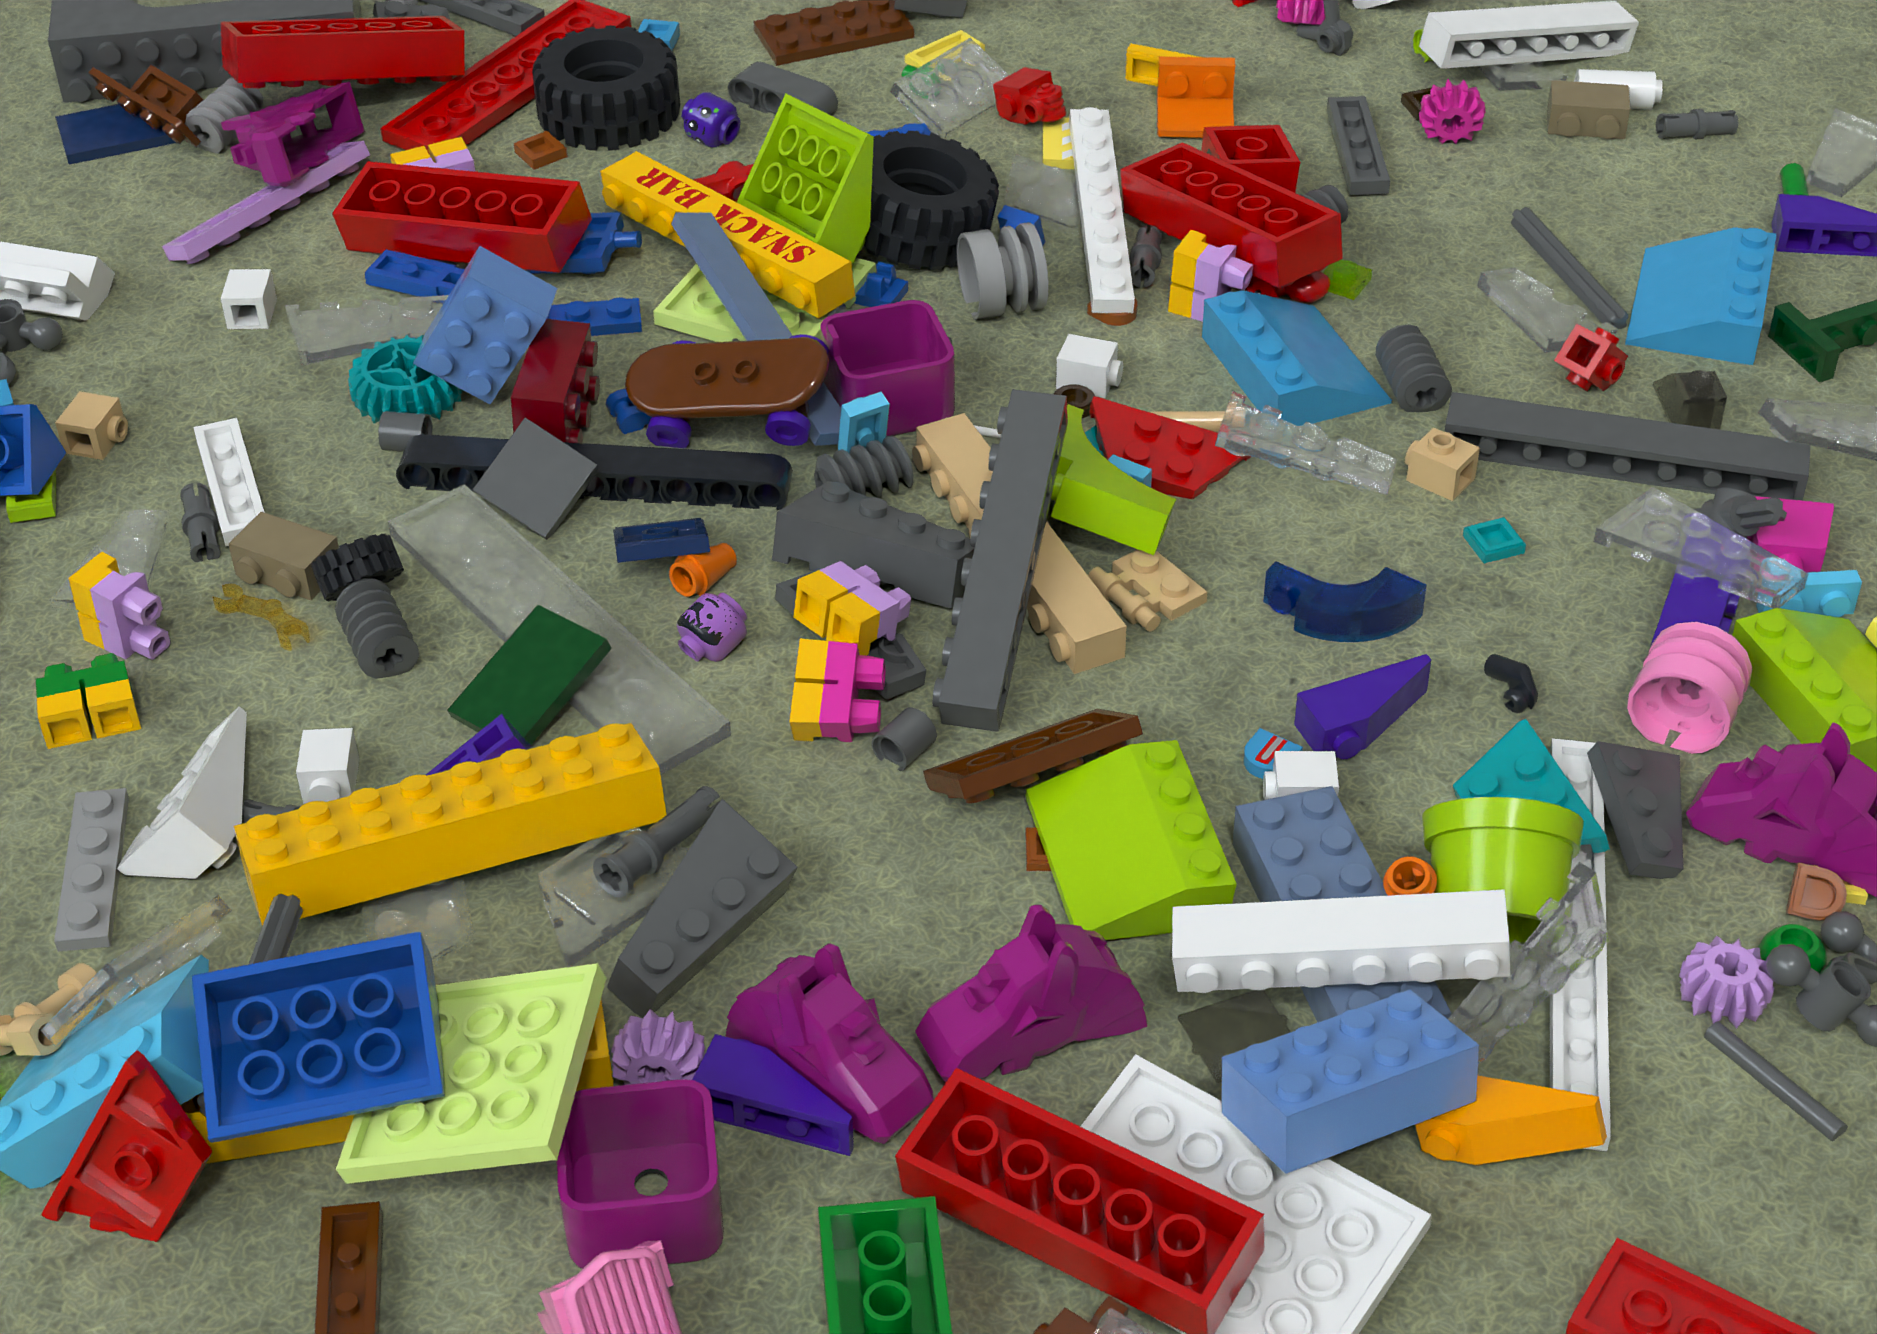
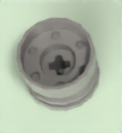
(1007, 269)

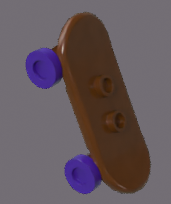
(728, 381)

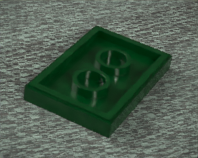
(531, 674)

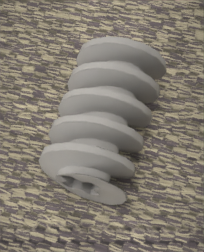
(225, 103)

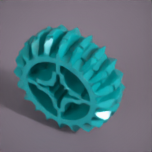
(391, 382)

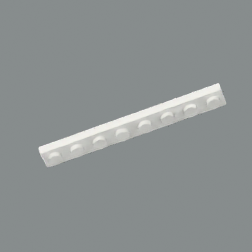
(1101, 212)

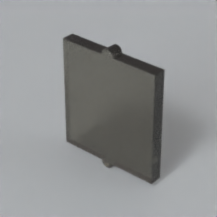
(1232, 1027)

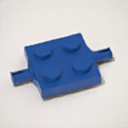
(598, 243)

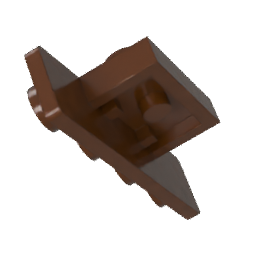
(157, 98)

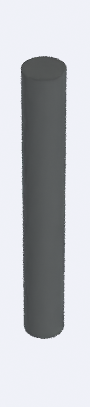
(1775, 1081)

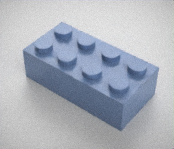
(1348, 1080)

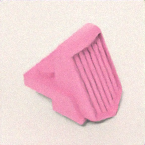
(614, 1295)

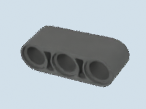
(765, 87)

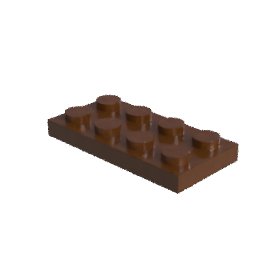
(832, 30)
(1022, 757)

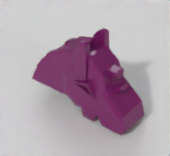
(267, 141)
(1798, 806)
(1031, 1000)
(834, 1041)

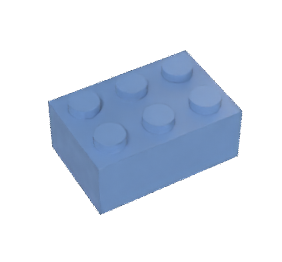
(485, 325)

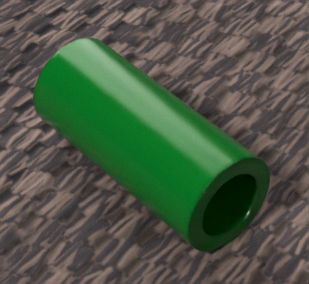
(1793, 180)

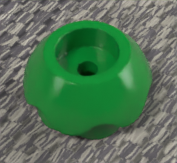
(1798, 936)

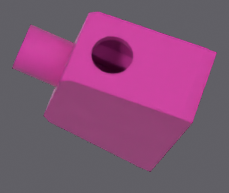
(1801, 536)

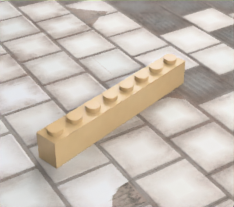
(1062, 596)

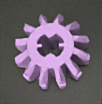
(1726, 981)
(656, 1050)

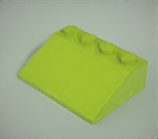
(814, 178)
(1814, 674)
(1130, 841)

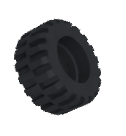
(606, 87)
(926, 197)

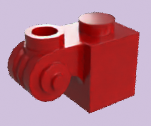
(1029, 97)

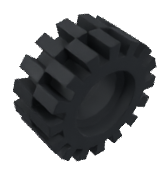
(351, 562)

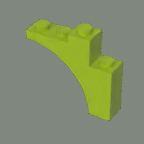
(1103, 497)

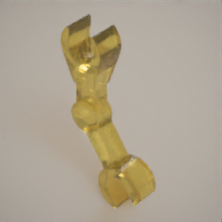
(268, 609)

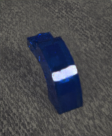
(1349, 611)

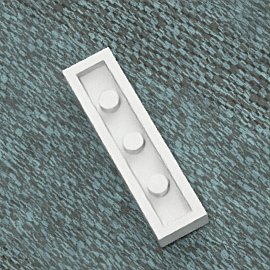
(228, 476)

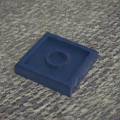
(661, 540)

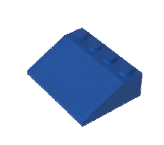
(318, 1036)

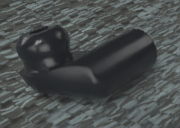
(1519, 678)

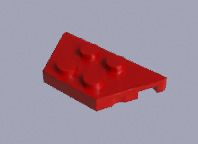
(1178, 453)
(133, 1158)

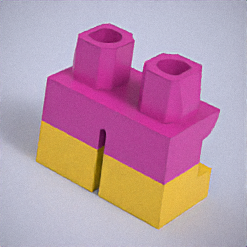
(828, 690)

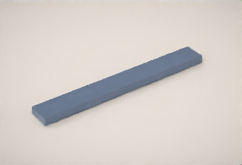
(749, 305)

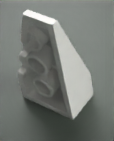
(199, 811)

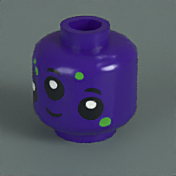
(710, 120)

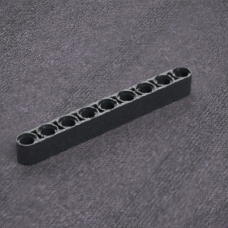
(624, 471)

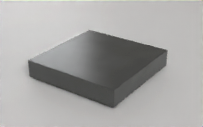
(536, 479)

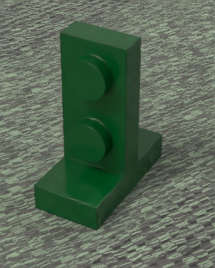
(1819, 341)

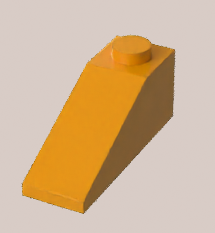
(1513, 1123)

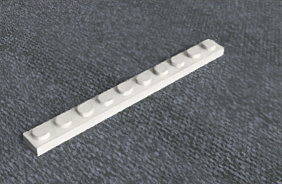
(1581, 1007)

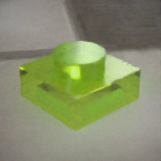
(1347, 278)

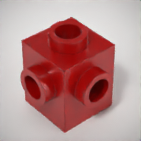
(1592, 358)

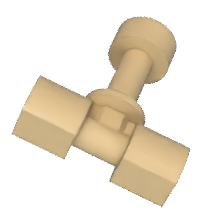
(24, 1030)

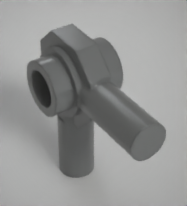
(1332, 34)

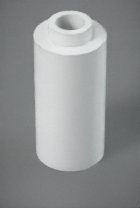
(1643, 86)

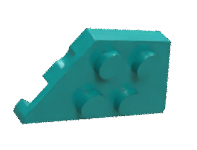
(1526, 770)

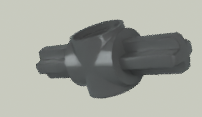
(1742, 511)

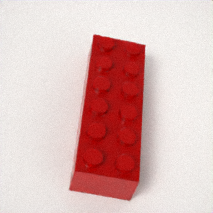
(342, 50)
(456, 211)
(1269, 224)
(1082, 1204)

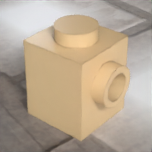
(91, 425)
(1442, 463)

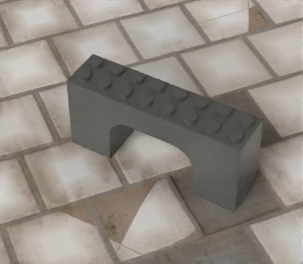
(179, 40)

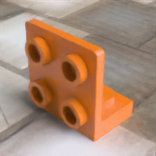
(1194, 95)

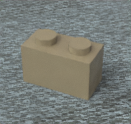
(1588, 109)
(280, 554)

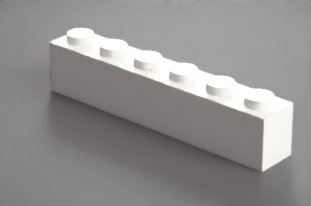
(1527, 34)
(1341, 941)

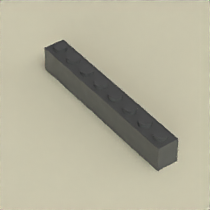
(1628, 448)
(1003, 561)

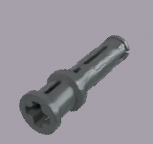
(645, 850)

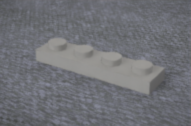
(91, 870)

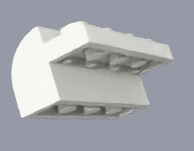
(53, 280)

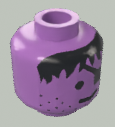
(711, 627)

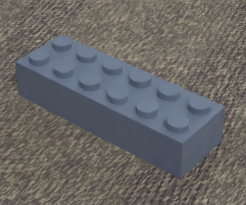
(1309, 851)

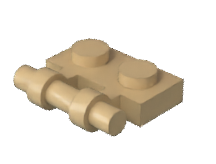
(1156, 581)

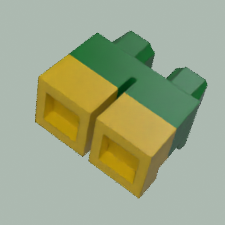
(67, 695)

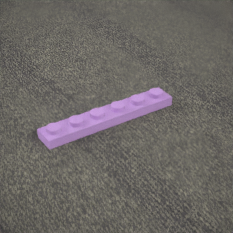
(256, 208)

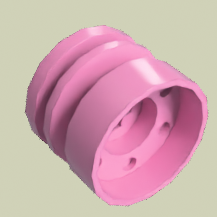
(1690, 686)

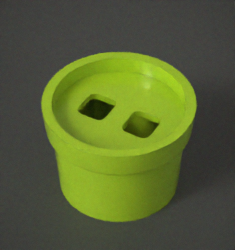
(1505, 847)

